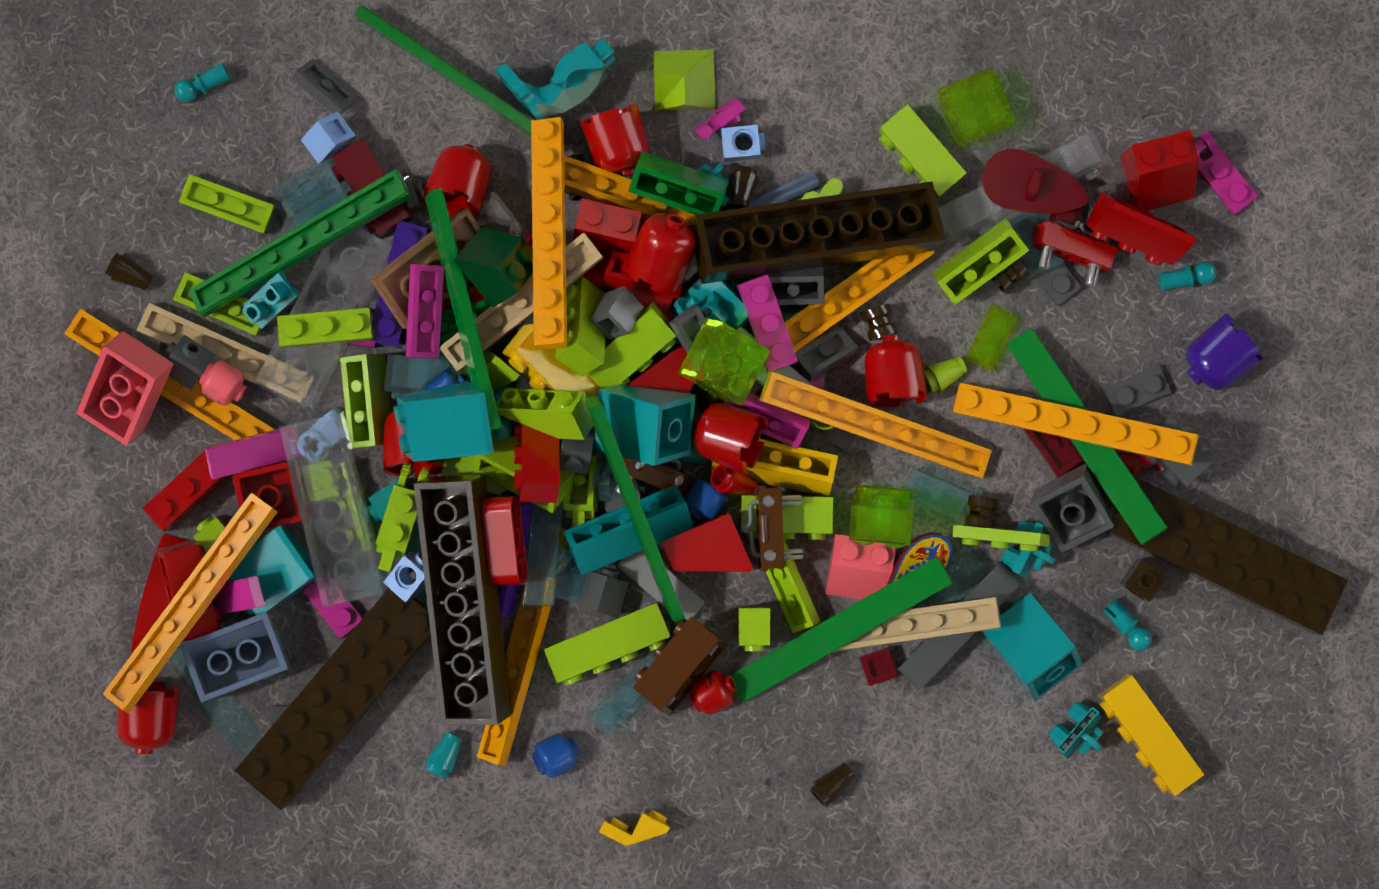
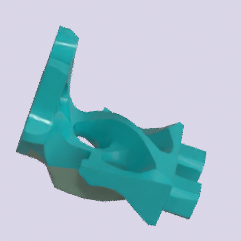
(573, 81)

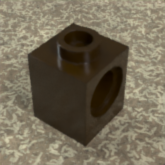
(1143, 580)

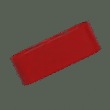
(504, 541)

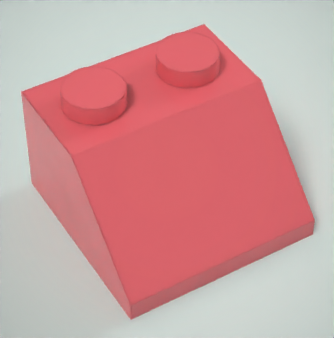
(858, 568)

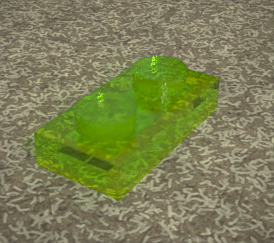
(991, 338)

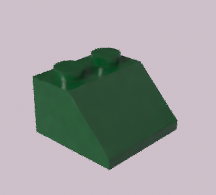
(496, 263)

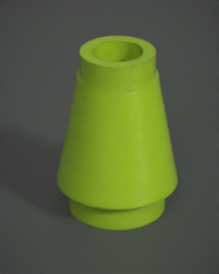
(942, 374)

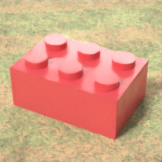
(124, 388)

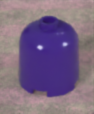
(1221, 355)

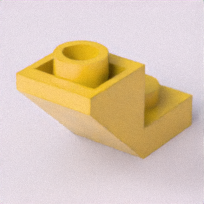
(647, 827)

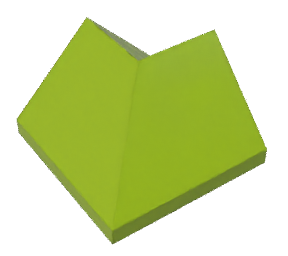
(684, 80)

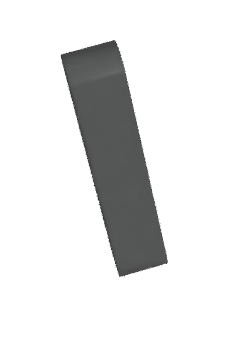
(936, 652)

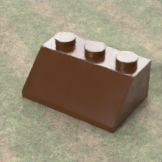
(678, 665)

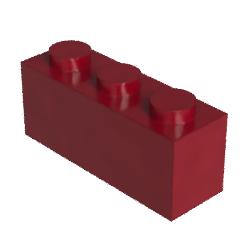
(359, 169)

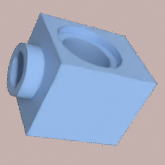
(731, 134)
(328, 137)
(400, 580)

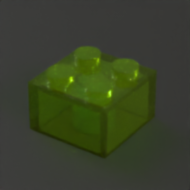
(975, 108)
(724, 361)
(882, 515)

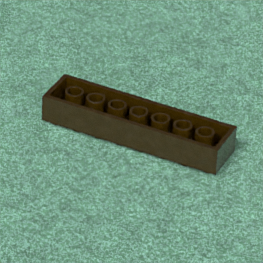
(817, 232)
(1237, 561)
(461, 601)
(336, 698)

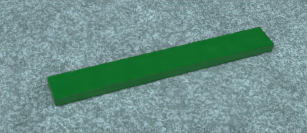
(444, 69)
(300, 243)
(461, 302)
(1101, 460)
(634, 508)
(841, 629)

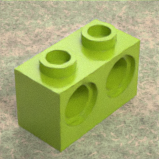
(753, 628)

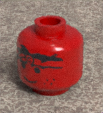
(712, 692)

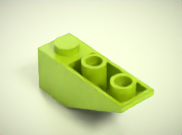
(549, 411)

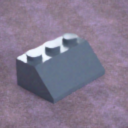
(235, 656)

